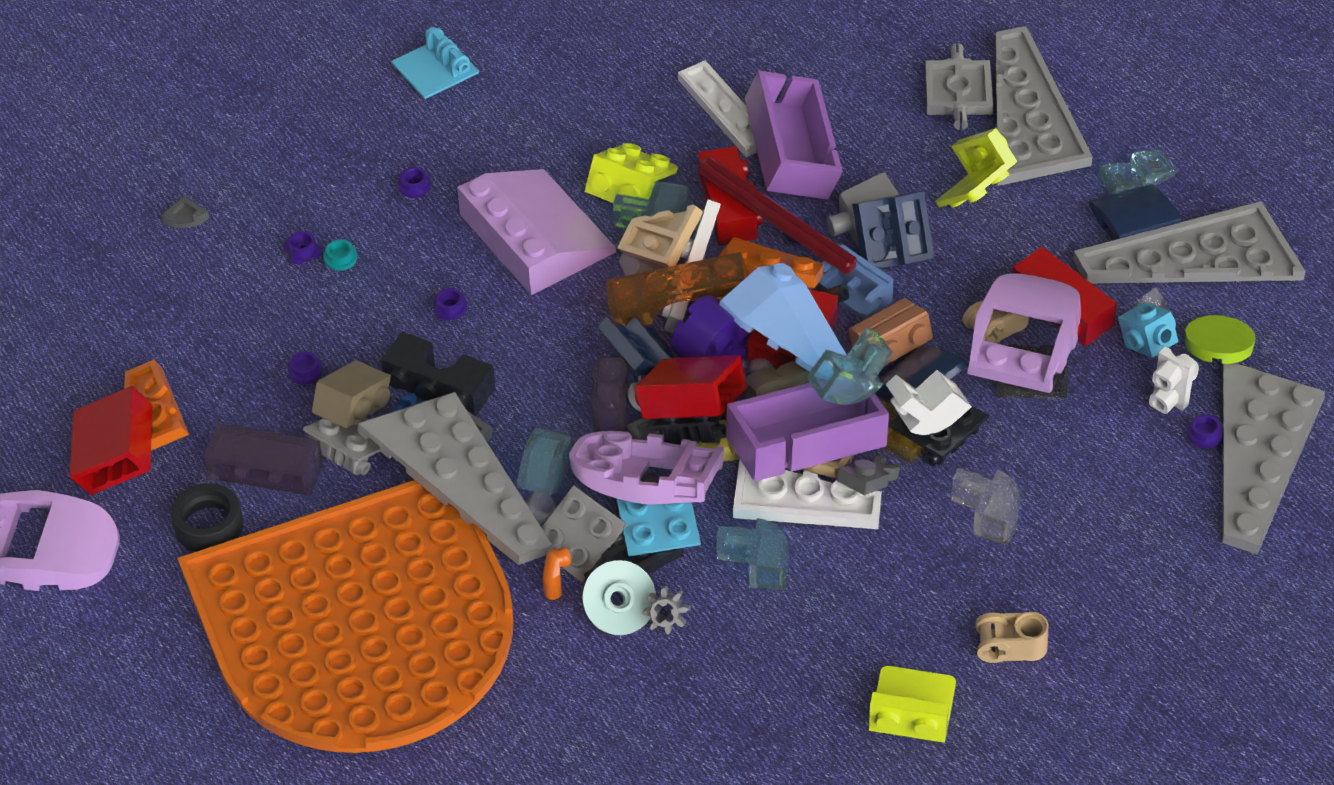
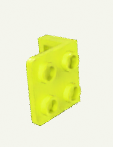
(986, 162)
(626, 172)
(912, 703)

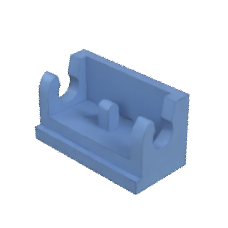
(867, 286)

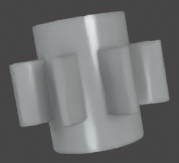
(671, 618)

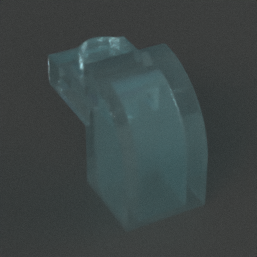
(663, 197)
(854, 376)
(544, 461)
(764, 550)

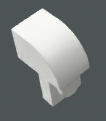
(929, 406)

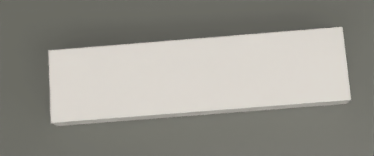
(720, 104)

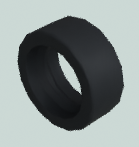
(200, 497)

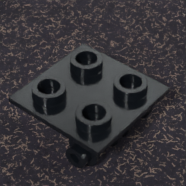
(690, 428)
(940, 444)

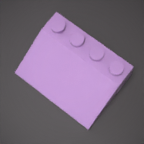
(532, 226)

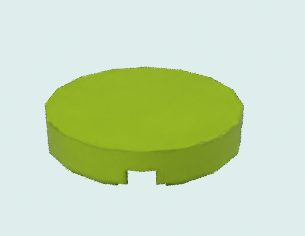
(1219, 339)

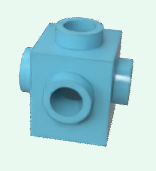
(1148, 329)

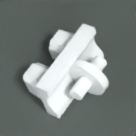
(1172, 381)

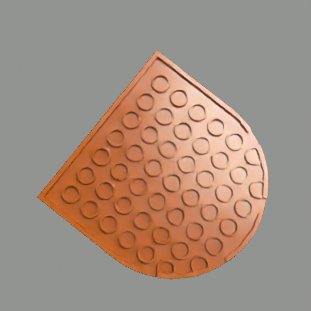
(356, 620)

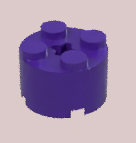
(708, 331)

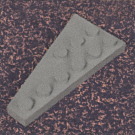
(1033, 112)
(1210, 248)
(1261, 442)
(460, 469)

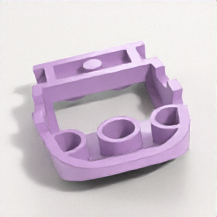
(1032, 298)
(616, 462)
(74, 545)

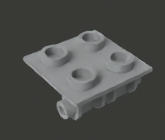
(343, 445)
(583, 529)

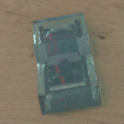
(1143, 169)

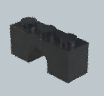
(412, 369)

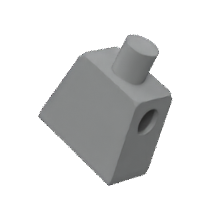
(873, 188)

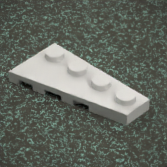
(693, 252)
(804, 500)

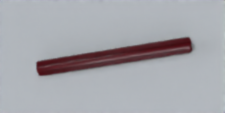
(778, 216)

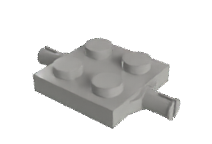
(958, 87)

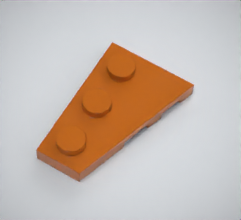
(758, 256)
(166, 417)

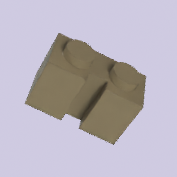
(351, 393)

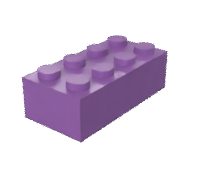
(793, 135)
(801, 430)

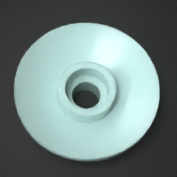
(634, 587)

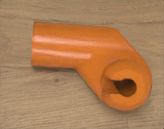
(551, 574)

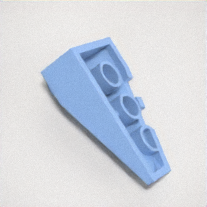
(784, 311)

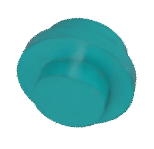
(340, 255)

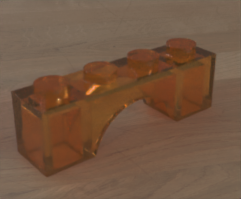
(648, 292)

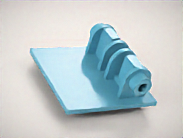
(435, 65)
(658, 526)

